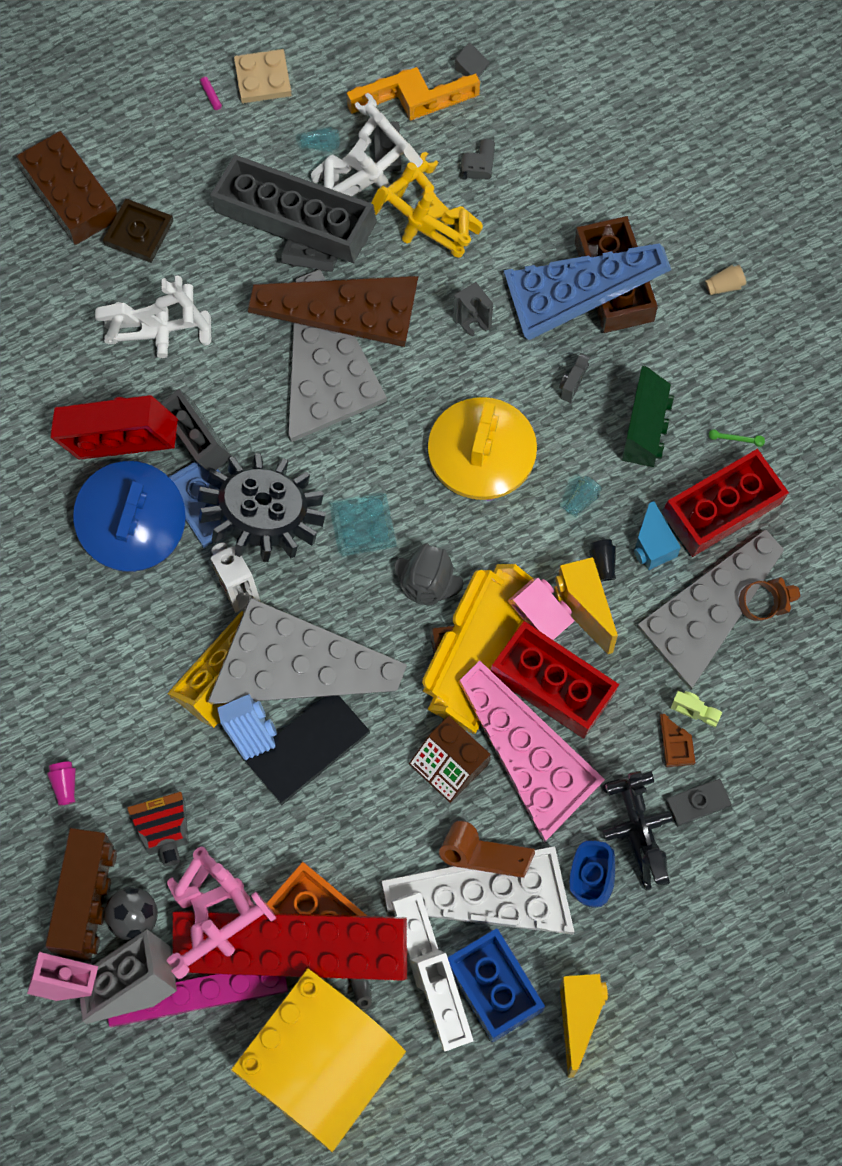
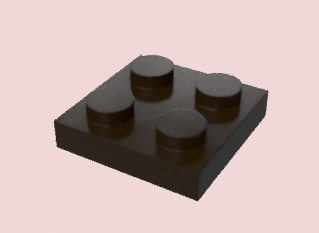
(138, 230)

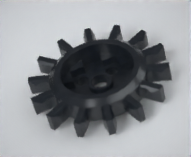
(261, 523)

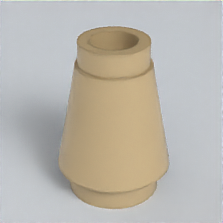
(727, 280)

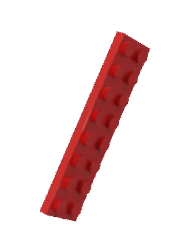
(297, 942)

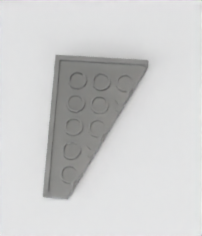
(290, 659)

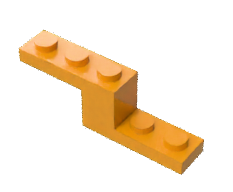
(414, 93)

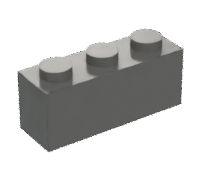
(196, 431)

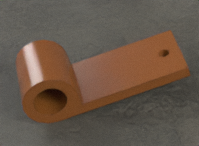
(466, 851)

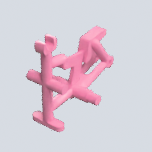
(230, 888)

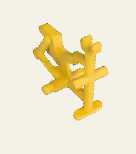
(424, 216)

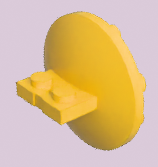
(482, 448)

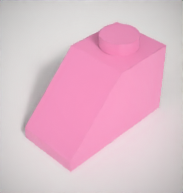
(61, 978)

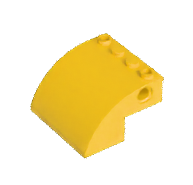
(319, 1060)

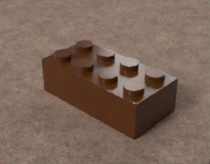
(67, 187)
(632, 307)
(81, 895)

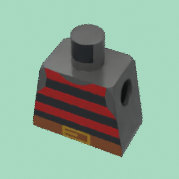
(162, 826)

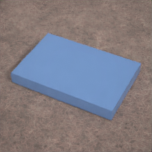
(188, 482)

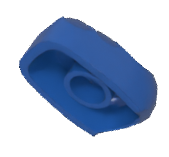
(593, 873)

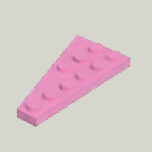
(539, 762)

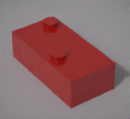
(114, 427)
(724, 502)
(554, 679)

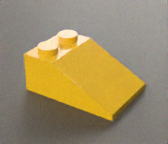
(583, 593)
(581, 1005)

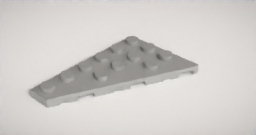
(328, 377)

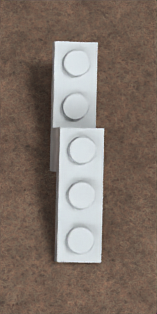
(433, 973)

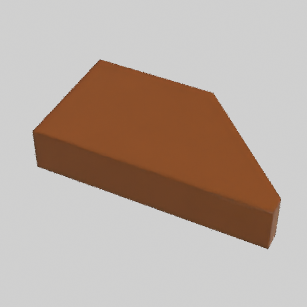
(676, 744)

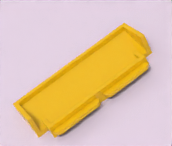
(480, 633)

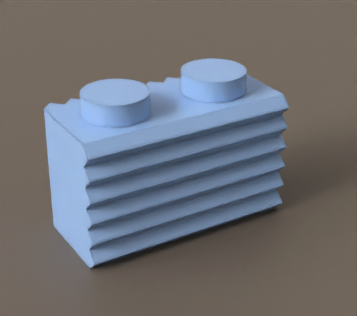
(247, 727)

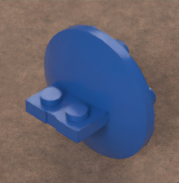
(129, 516)

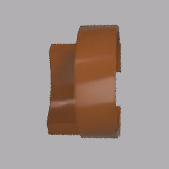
(782, 597)

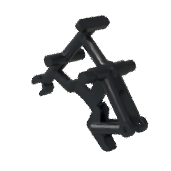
(640, 827)

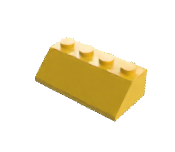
(197, 683)

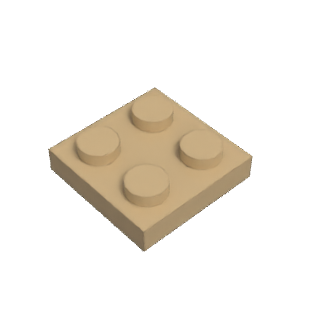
(262, 76)

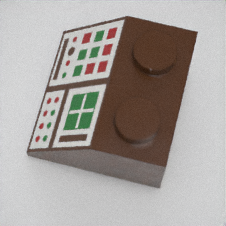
(450, 759)

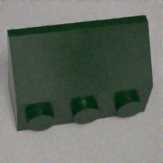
(648, 419)

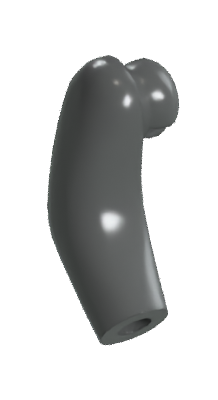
(362, 993)

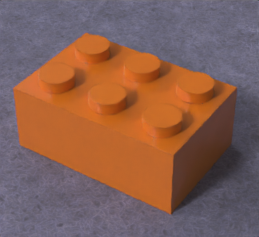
(310, 894)

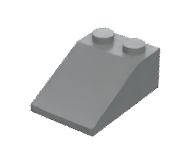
(130, 979)

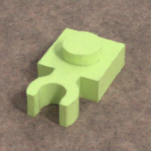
(691, 706)

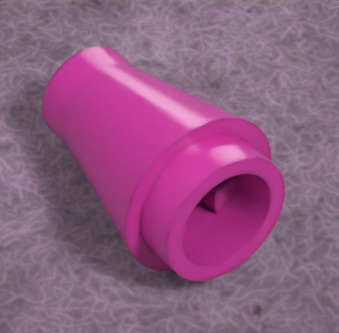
(63, 782)

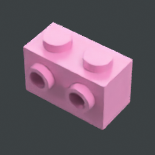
(541, 609)

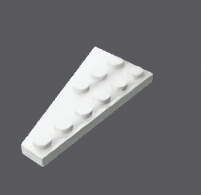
(492, 898)

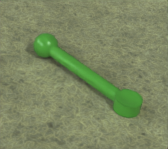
(758, 440)

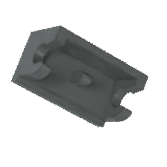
(472, 306)

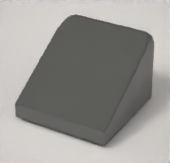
(471, 61)

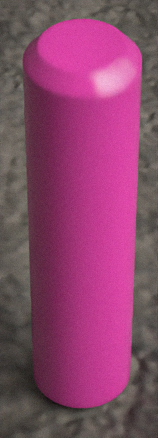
(210, 93)

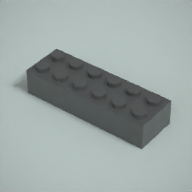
(294, 208)

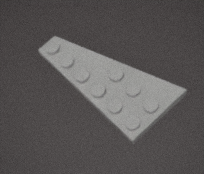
(699, 618)

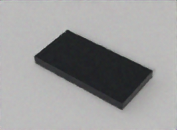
(308, 747)

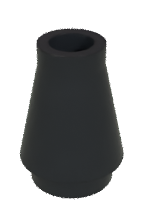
(604, 557)

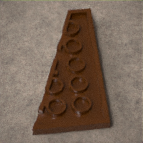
(356, 307)

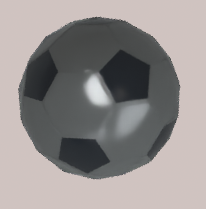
(130, 913)

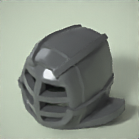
(428, 572)

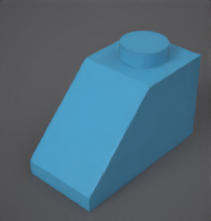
(655, 541)

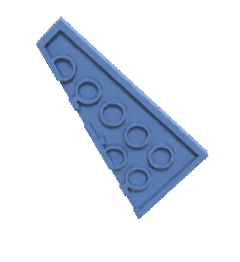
(573, 286)

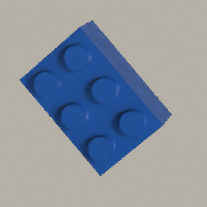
(495, 985)

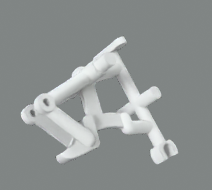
(368, 170)
(155, 318)

